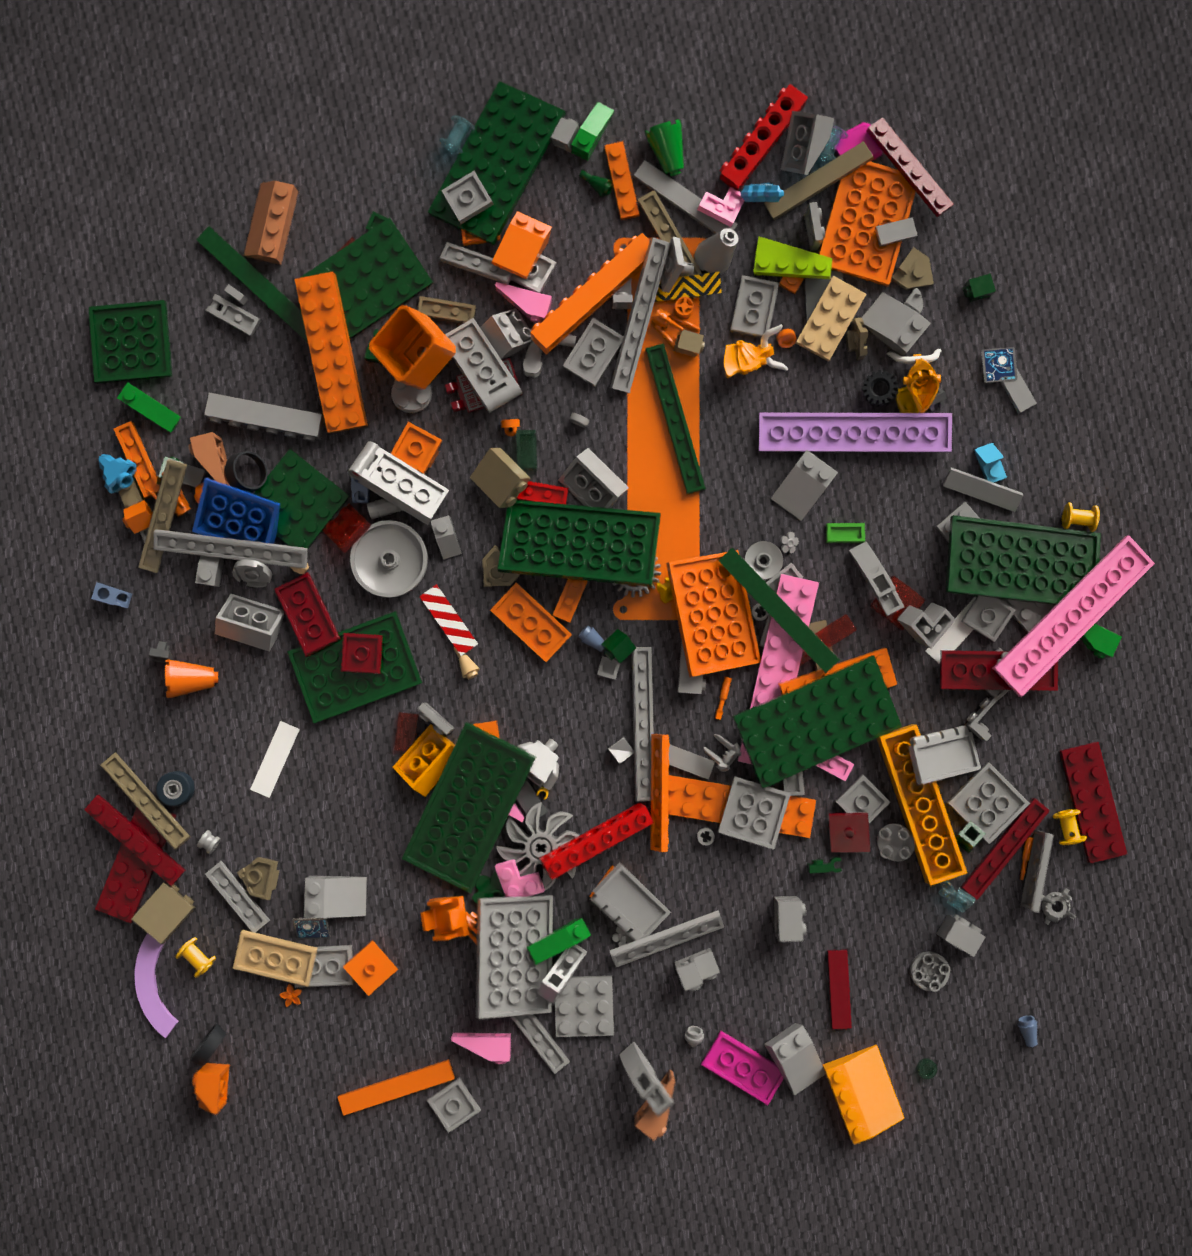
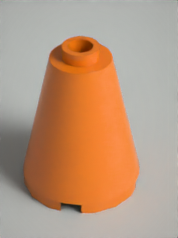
(187, 678)

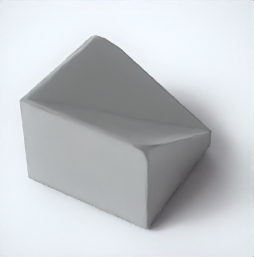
(621, 750)

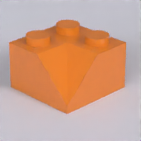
(212, 1086)

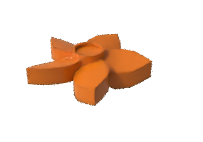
(291, 995)

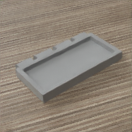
(943, 754)
(629, 903)

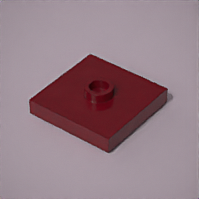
(361, 653)
(849, 832)

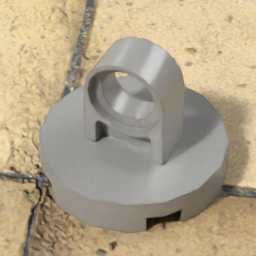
(252, 572)

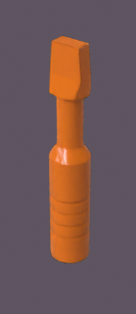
(723, 696)
(1026, 856)

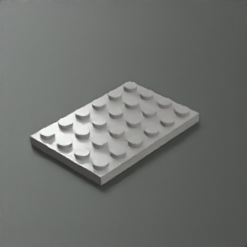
(505, 968)

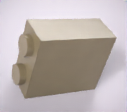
(500, 478)
(164, 912)

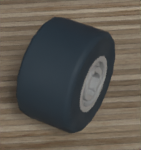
(182, 788)

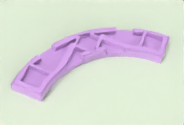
(147, 988)

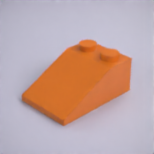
(522, 245)

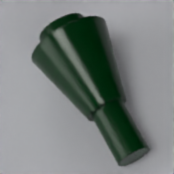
(599, 184)

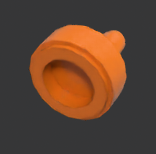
(786, 338)
(514, 423)

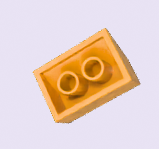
(425, 760)

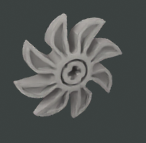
(531, 841)

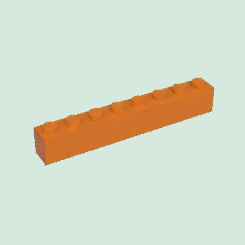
(591, 295)

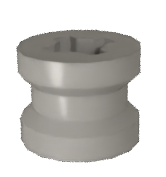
(208, 842)

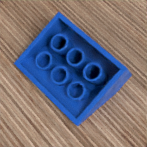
(235, 514)

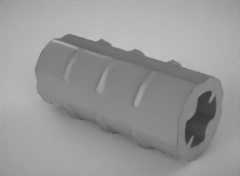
(381, 508)

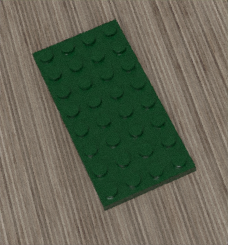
(503, 154)
(580, 543)
(1017, 559)
(817, 721)
(468, 807)

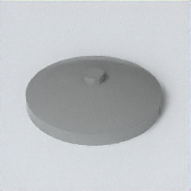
(389, 559)

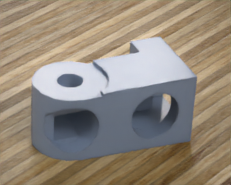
(360, 493)
(111, 595)

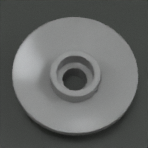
(768, 551)

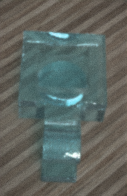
(957, 898)

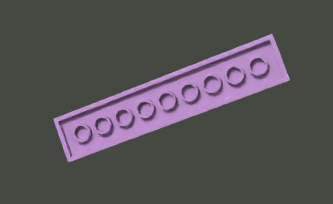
(855, 432)

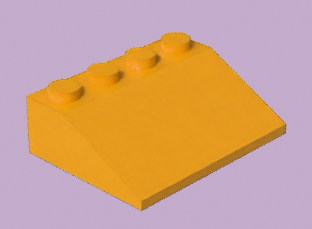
(863, 1093)

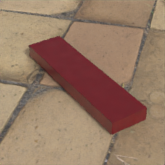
(839, 989)

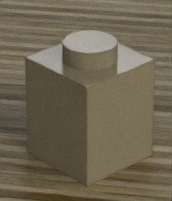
(689, 343)

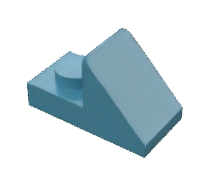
(990, 463)

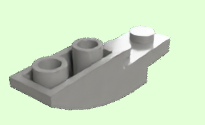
(877, 578)
(644, 1079)

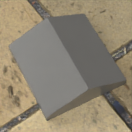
(538, 276)

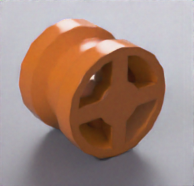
(685, 304)

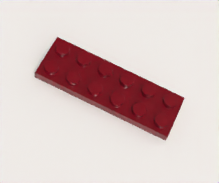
(976, 671)
(1094, 799)
(129, 876)

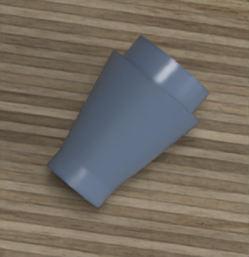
(591, 637)
(1028, 1029)

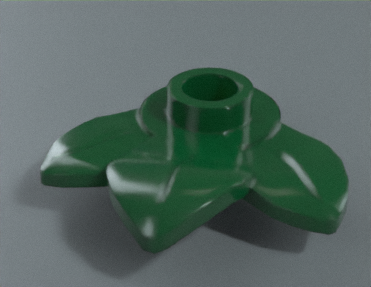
(488, 887)

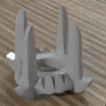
(727, 760)
(1047, 903)

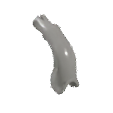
(532, 363)

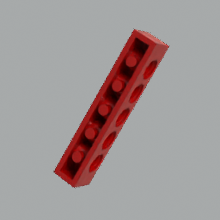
(736, 178)
(596, 840)

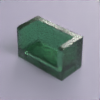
(526, 450)

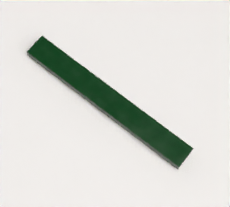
(253, 280)
(675, 419)
(779, 610)

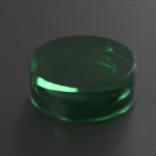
(926, 1068)

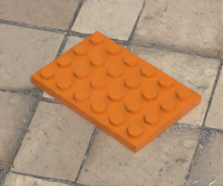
(863, 201)
(712, 615)

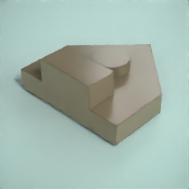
(914, 271)
(857, 338)
(491, 574)
(260, 877)

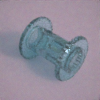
(457, 135)
(828, 152)

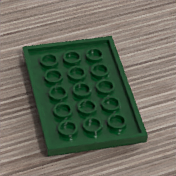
(374, 275)
(335, 692)

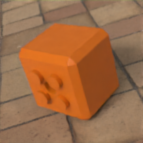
(400, 347)

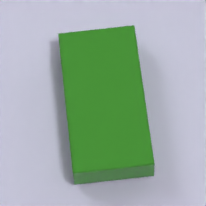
(845, 532)

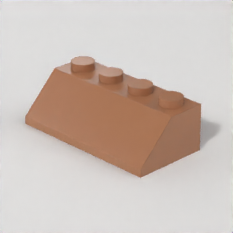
(271, 222)

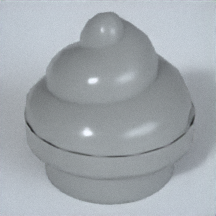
(694, 1036)

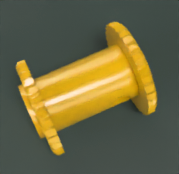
(1080, 517)
(1068, 825)
(195, 957)

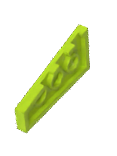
(788, 261)

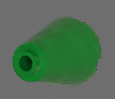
(667, 146)

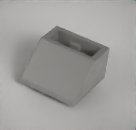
(507, 333)

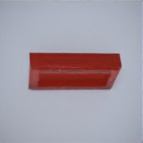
(406, 731)

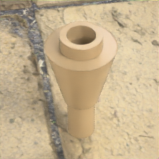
(468, 667)

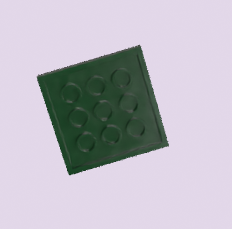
(130, 341)
(305, 500)

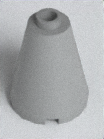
(717, 251)

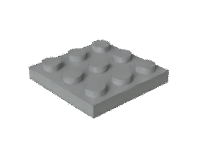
(988, 802)
(754, 812)
(585, 1007)

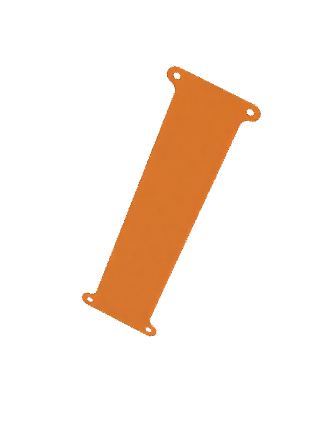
(651, 460)

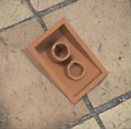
(211, 454)
(646, 1118)

